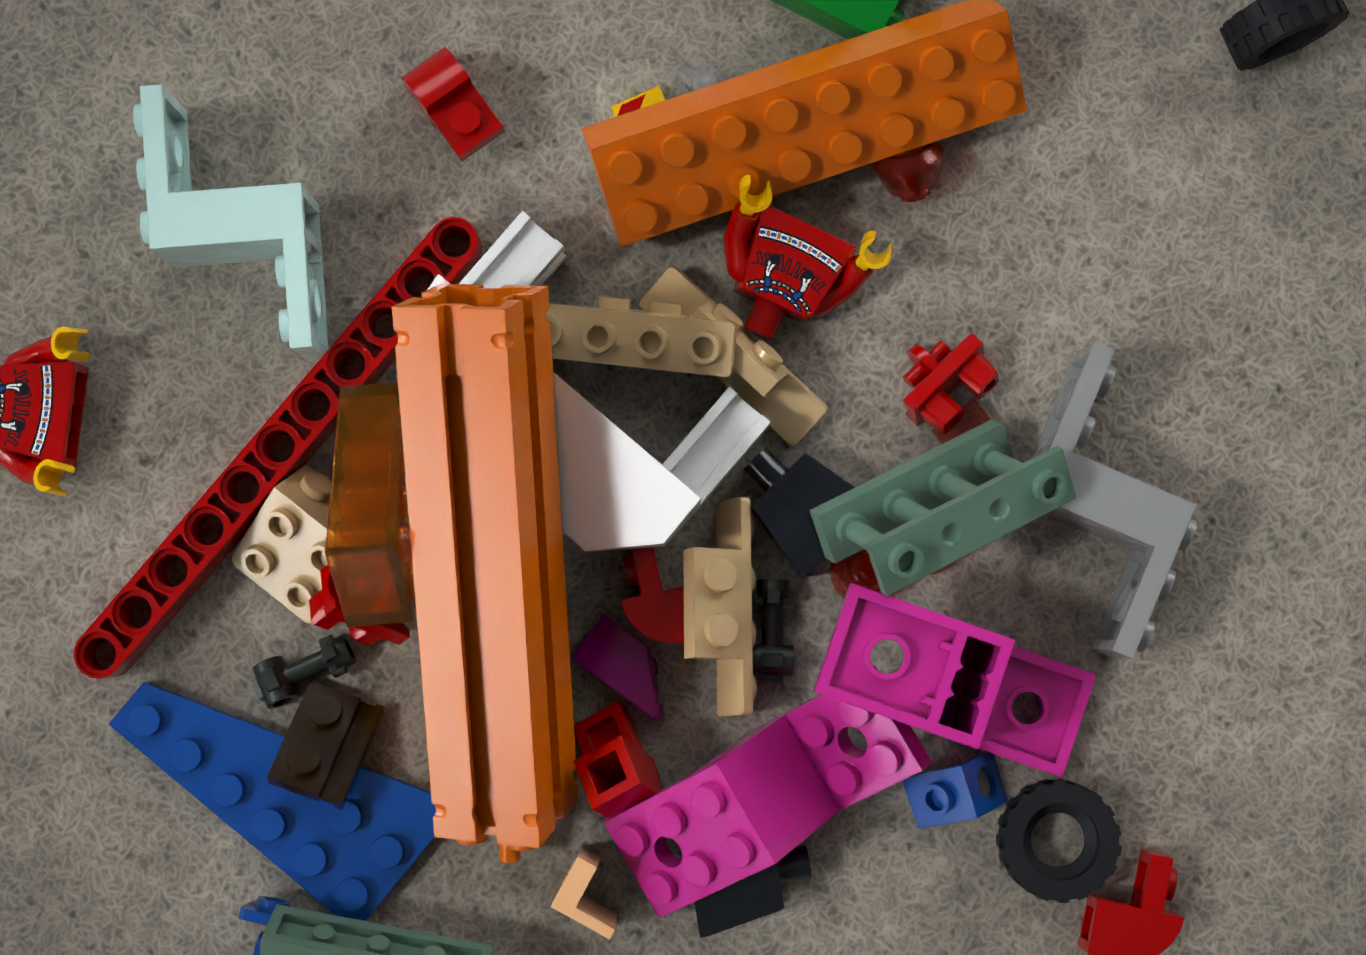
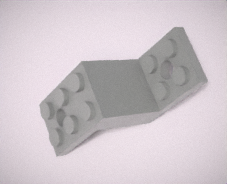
(1116, 509)

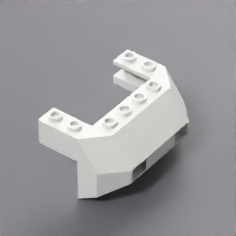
(608, 483)

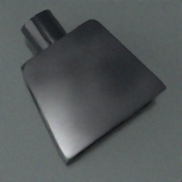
(787, 502)
(751, 896)

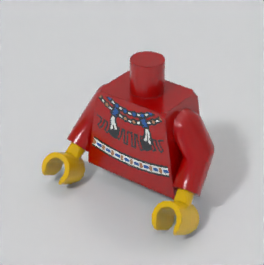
(790, 264)
(43, 409)

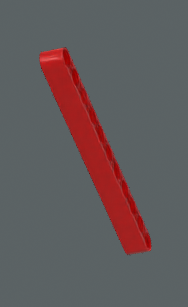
(256, 459)

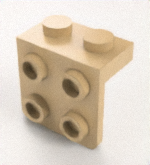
(289, 541)

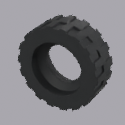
(1278, 28)
(1099, 848)

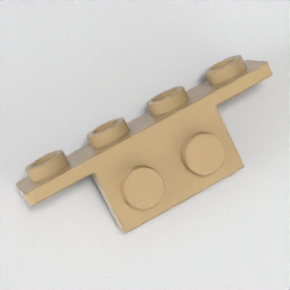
(642, 338)
(757, 367)
(720, 606)

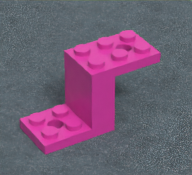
(954, 680)
(760, 799)

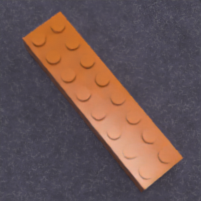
(806, 118)

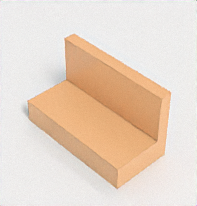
(571, 901)

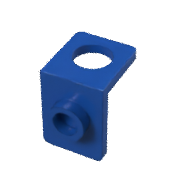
(954, 792)

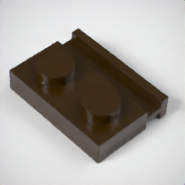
(325, 745)

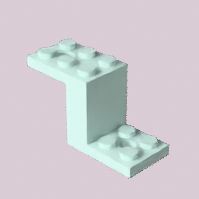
(230, 223)

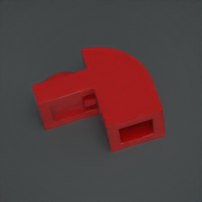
(452, 103)
(656, 611)
(613, 762)
(1135, 926)

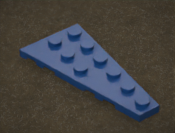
(337, 855)

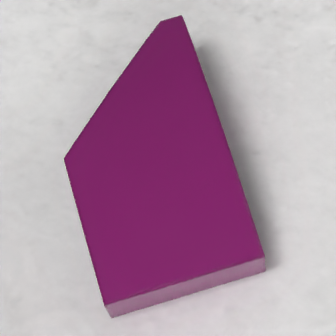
(622, 664)

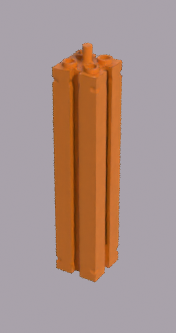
(488, 560)

